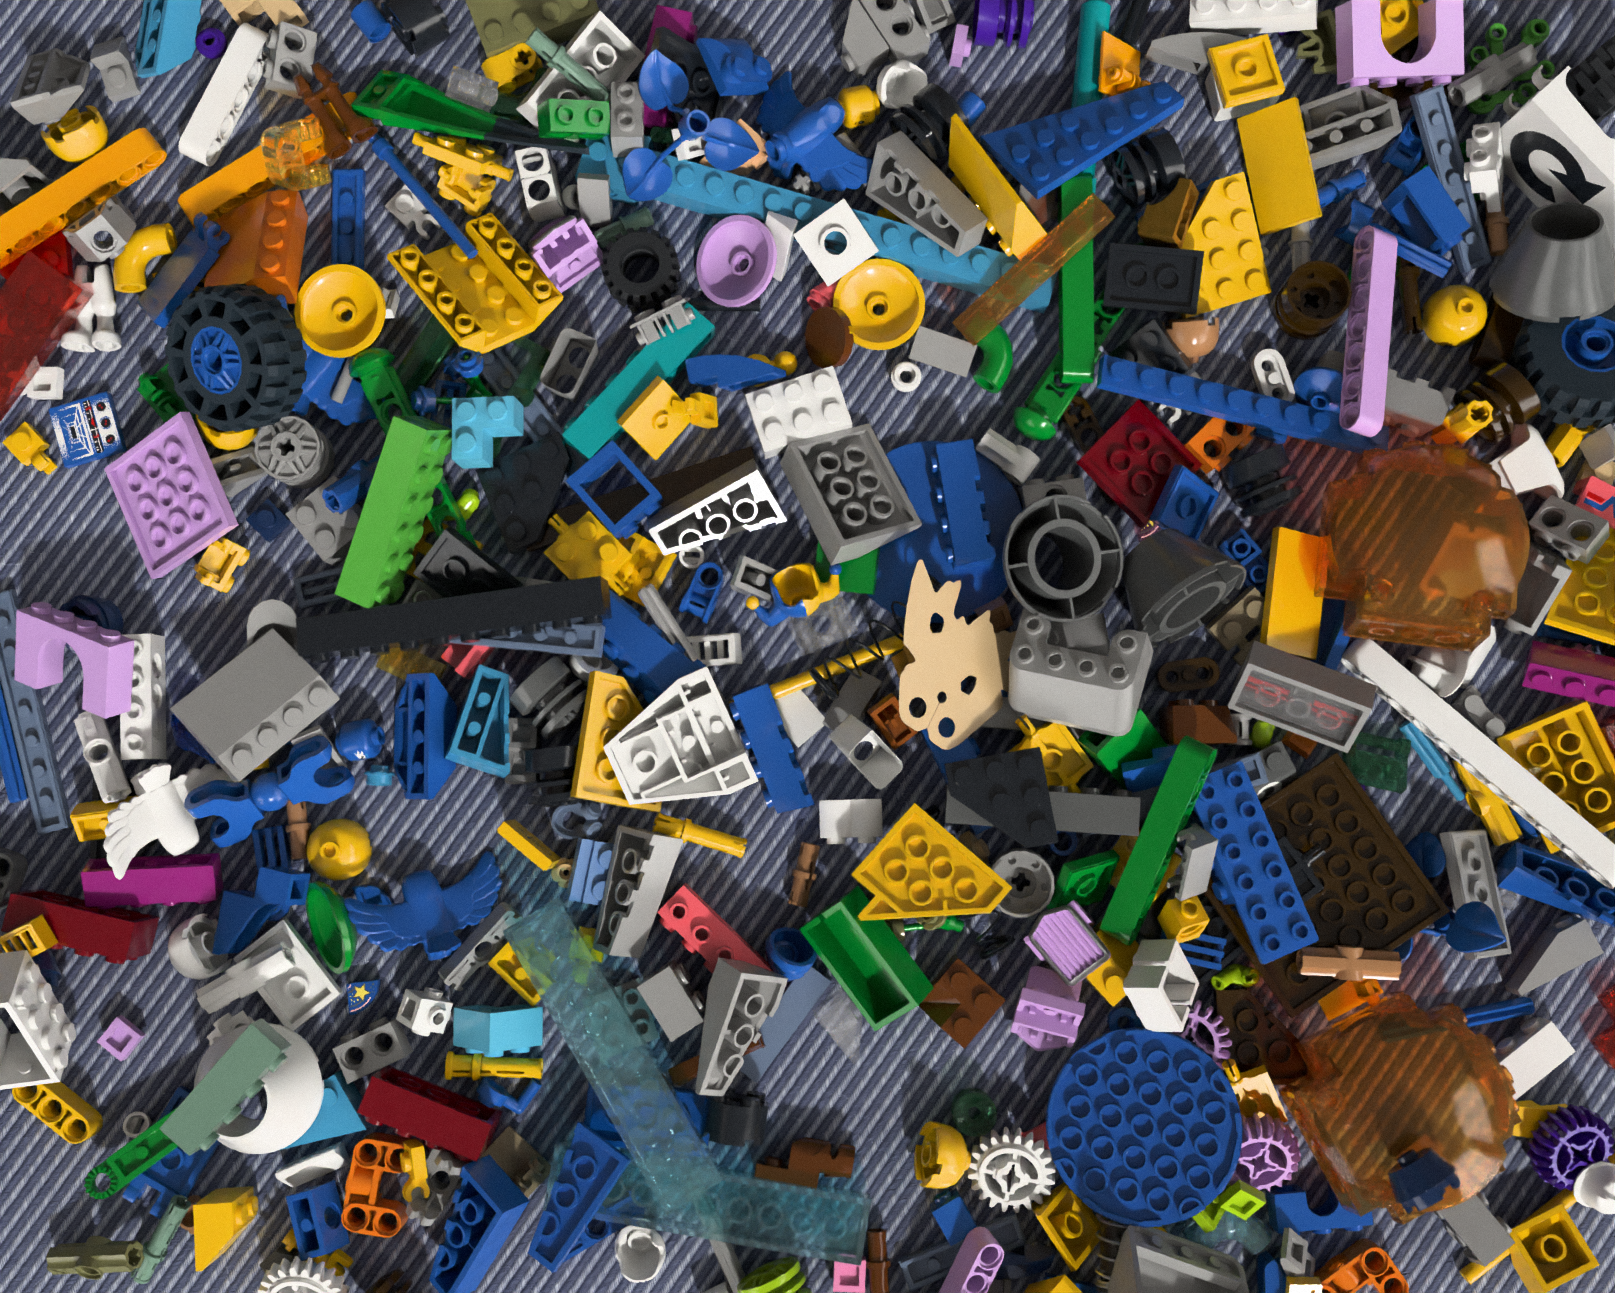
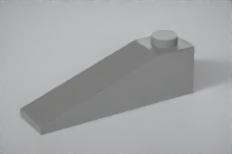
(735, 1009)

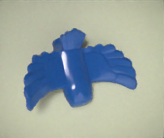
(807, 138)
(320, 383)
(428, 911)

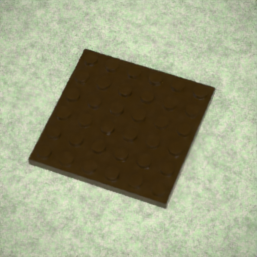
(1369, 880)

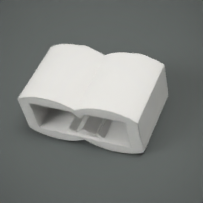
(851, 819)

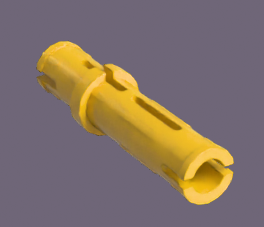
(699, 834)

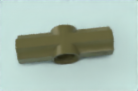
(95, 1257)

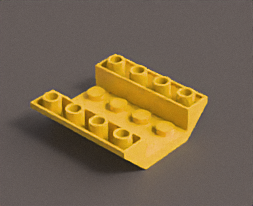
(484, 297)

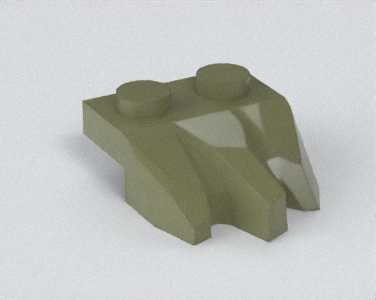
(1321, 44)

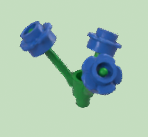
(465, 364)

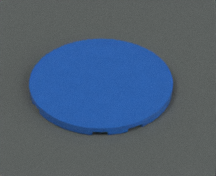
(928, 542)
(1144, 1127)

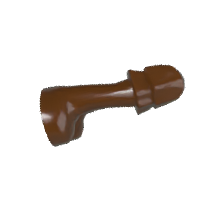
(335, 142)

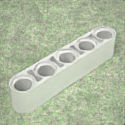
(225, 96)

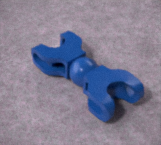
(244, 802)

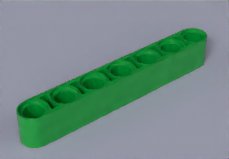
(1076, 293)
(1158, 839)

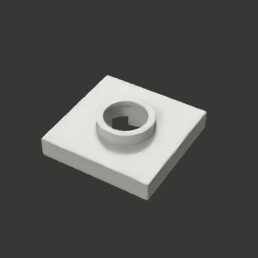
(858, 248)

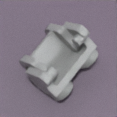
(1474, 710)

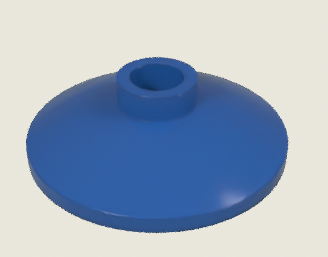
(1319, 388)

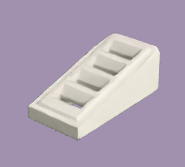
(734, 648)

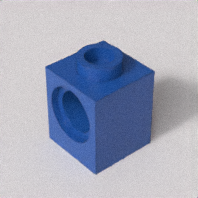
(952, 1215)

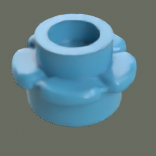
(379, 776)

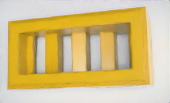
(38, 930)

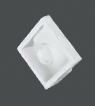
(1486, 164)

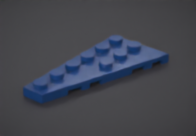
(1063, 144)

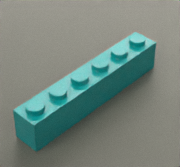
(661, 358)

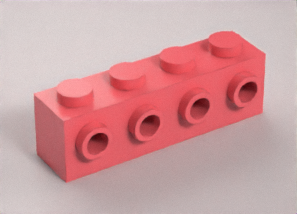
(706, 930)

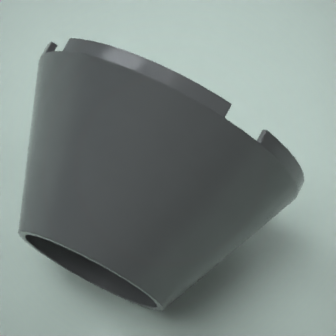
(1557, 266)
(1089, 554)
(1177, 584)

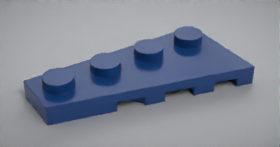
(583, 1184)

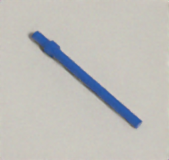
(385, 151)

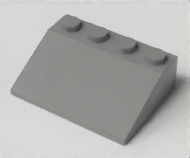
(848, 492)
(254, 705)

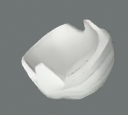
(899, 84)
(639, 1253)

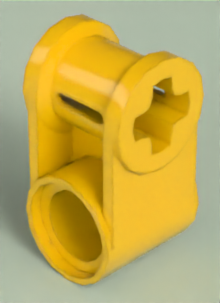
(510, 68)

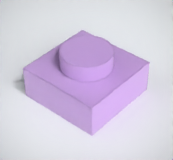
(961, 46)
(121, 1038)

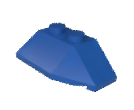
(422, 735)

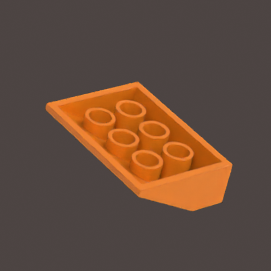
(263, 244)

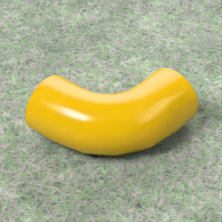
(142, 247)

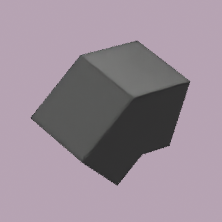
(277, 1256)

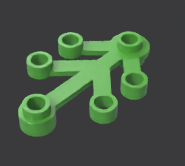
(1528, 36)

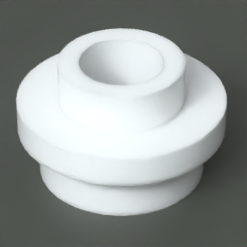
(906, 367)

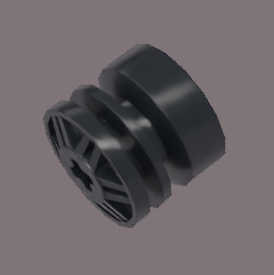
(928, 120)
(1147, 167)
(1262, 481)
(556, 775)

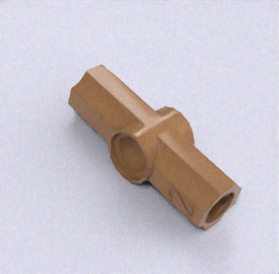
(1348, 963)

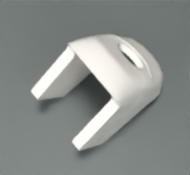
(1529, 465)

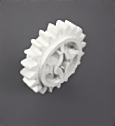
(1025, 1181)
(302, 1278)

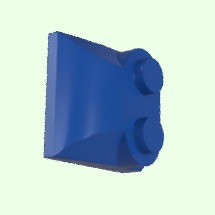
(735, 66)

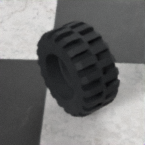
(1594, 82)

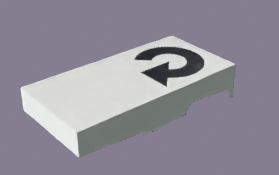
(1559, 150)

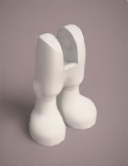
(101, 304)

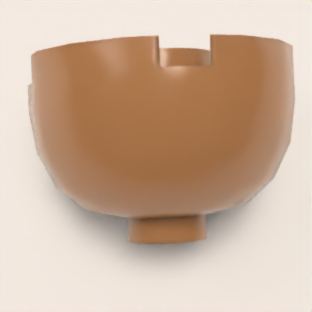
(1194, 336)

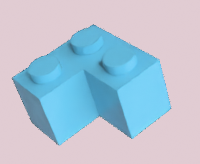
(477, 422)
(497, 1029)

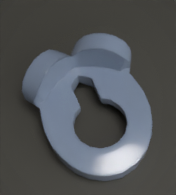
(589, 830)

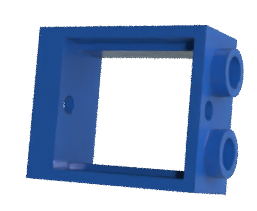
(1426, 212)
(597, 467)

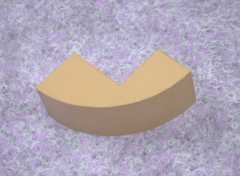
(278, 10)

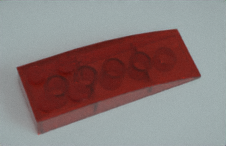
(35, 311)

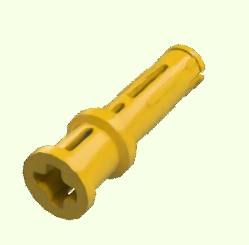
(478, 1066)

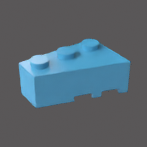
(482, 727)
(337, 1113)

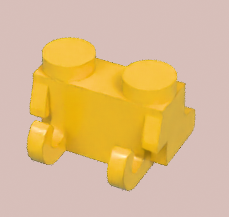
(466, 187)
(219, 563)

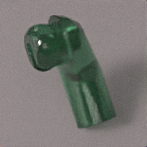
(663, 136)

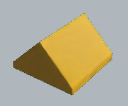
(1068, 1224)

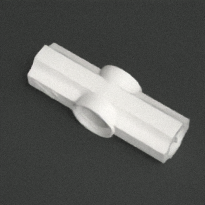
(108, 771)
(245, 977)

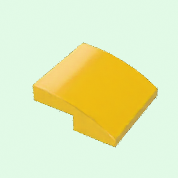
(644, 567)

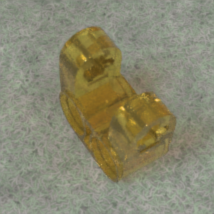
(291, 155)

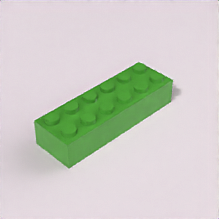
(394, 511)

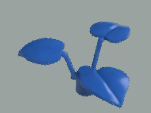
(727, 145)
(1473, 925)

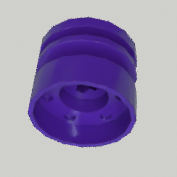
(1002, 17)

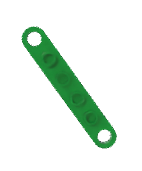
(131, 1160)

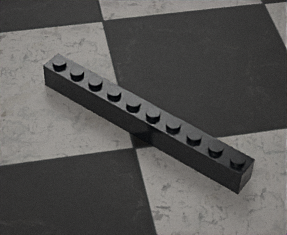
(454, 618)

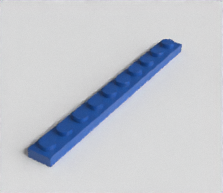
(1232, 404)

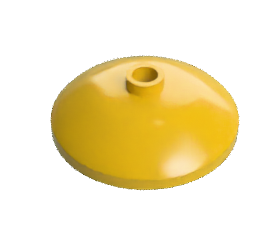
(883, 285)
(328, 299)

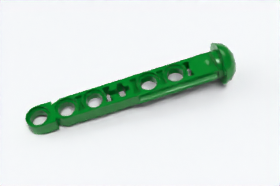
(380, 383)
(1045, 404)

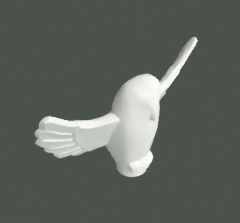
(155, 814)

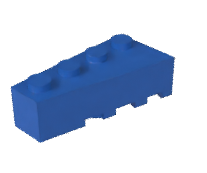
(480, 1223)

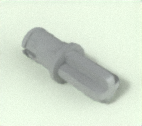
(1300, 244)

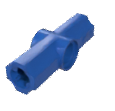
(352, 487)

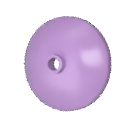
(724, 258)

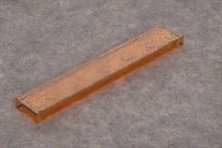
(1033, 269)

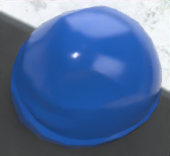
(789, 953)

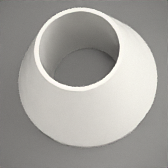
(292, 1096)

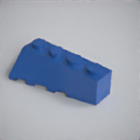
(962, 505)
(642, 652)
(772, 749)
(1555, 883)

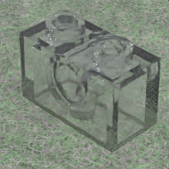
(840, 627)

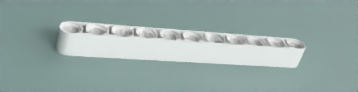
(1483, 759)

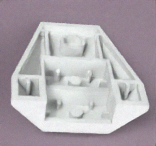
(681, 746)

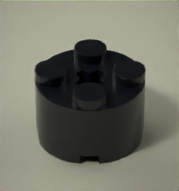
(417, 24)
(735, 1118)

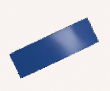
(730, 371)

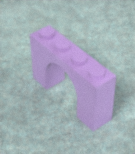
(1365, 60)
(102, 653)

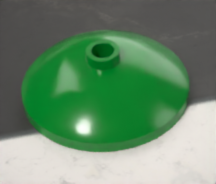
(331, 926)

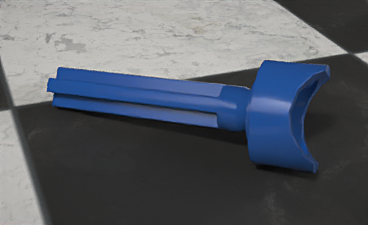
(1406, 248)

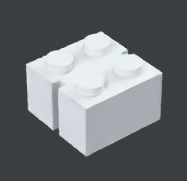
(1161, 985)

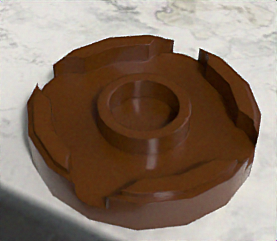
(828, 337)

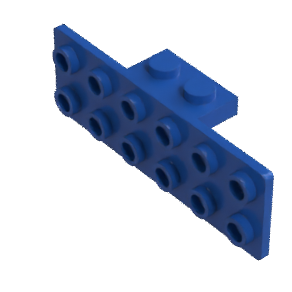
(1251, 867)

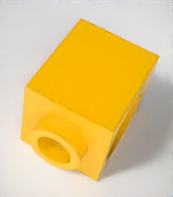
(1183, 919)

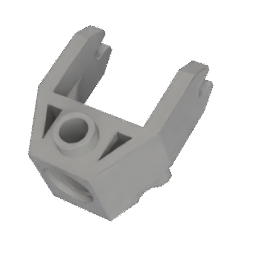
(109, 217)
(440, 1193)

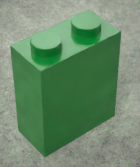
(1111, 751)

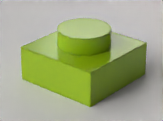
(1242, 1199)

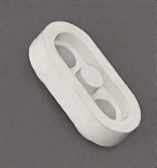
(1275, 379)

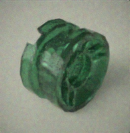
(982, 1122)

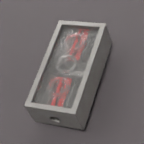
(1302, 696)

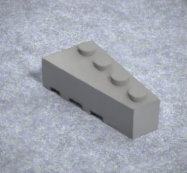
(923, 196)
(1407, 402)
(716, 510)
(634, 889)
(1477, 1229)

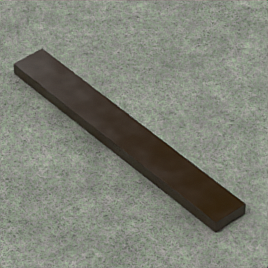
(671, 487)

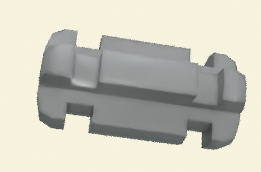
(802, 185)

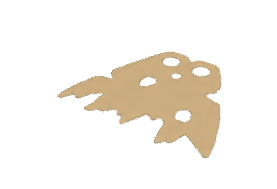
(949, 658)

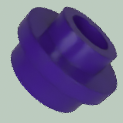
(215, 50)

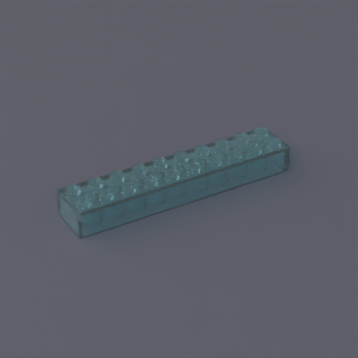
(614, 1055)
(744, 1211)

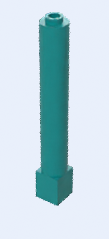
(1092, 21)

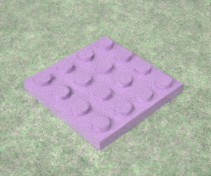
(171, 495)

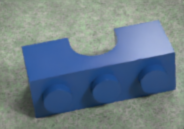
(1290, 1209)

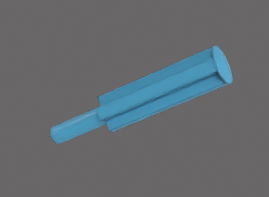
(1431, 757)

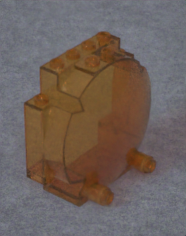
(1422, 547)
(1400, 1084)

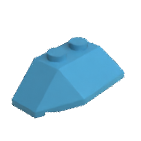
(166, 35)

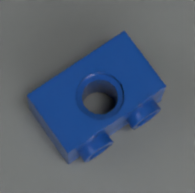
(317, 1220)

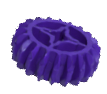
(1552, 1141)

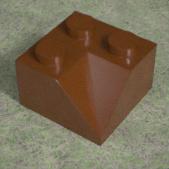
(1202, 722)
(961, 1001)

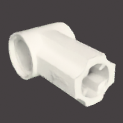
(1013, 460)

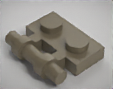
(1237, 622)

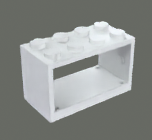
(46, 1032)

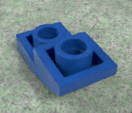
(1247, 552)
(1148, 772)

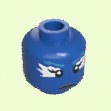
(360, 739)

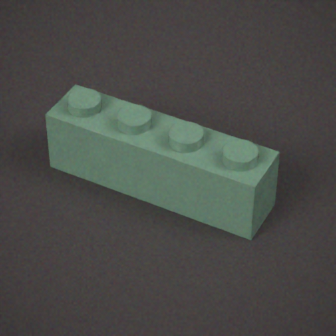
(225, 1087)

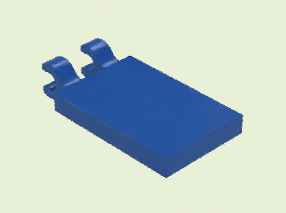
(183, 270)
(175, 1172)

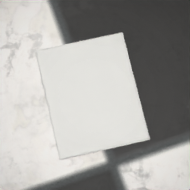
(799, 716)

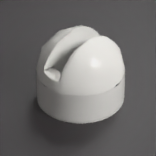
(570, 197)
(692, 562)
(133, 1122)

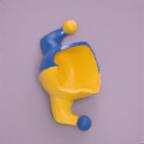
(796, 593)

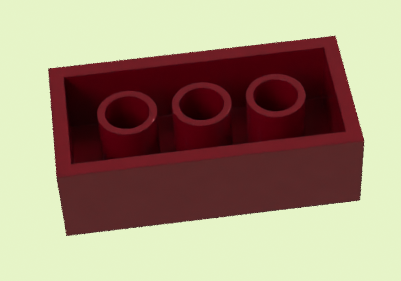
(89, 930)
(429, 1113)

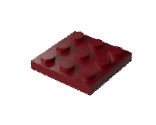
(1136, 461)

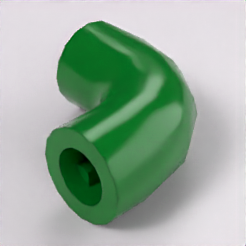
(996, 360)

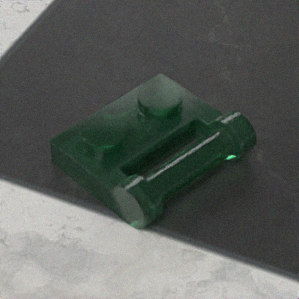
(1377, 769)

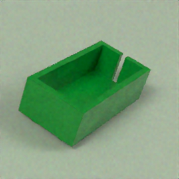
(866, 960)

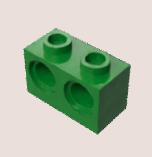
(573, 119)

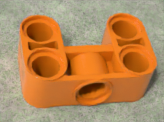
(364, 1186)
(1349, 1272)

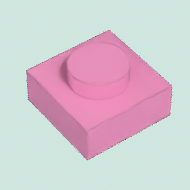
(849, 1277)

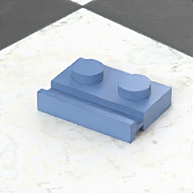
(589, 871)

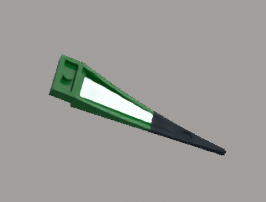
(411, 104)

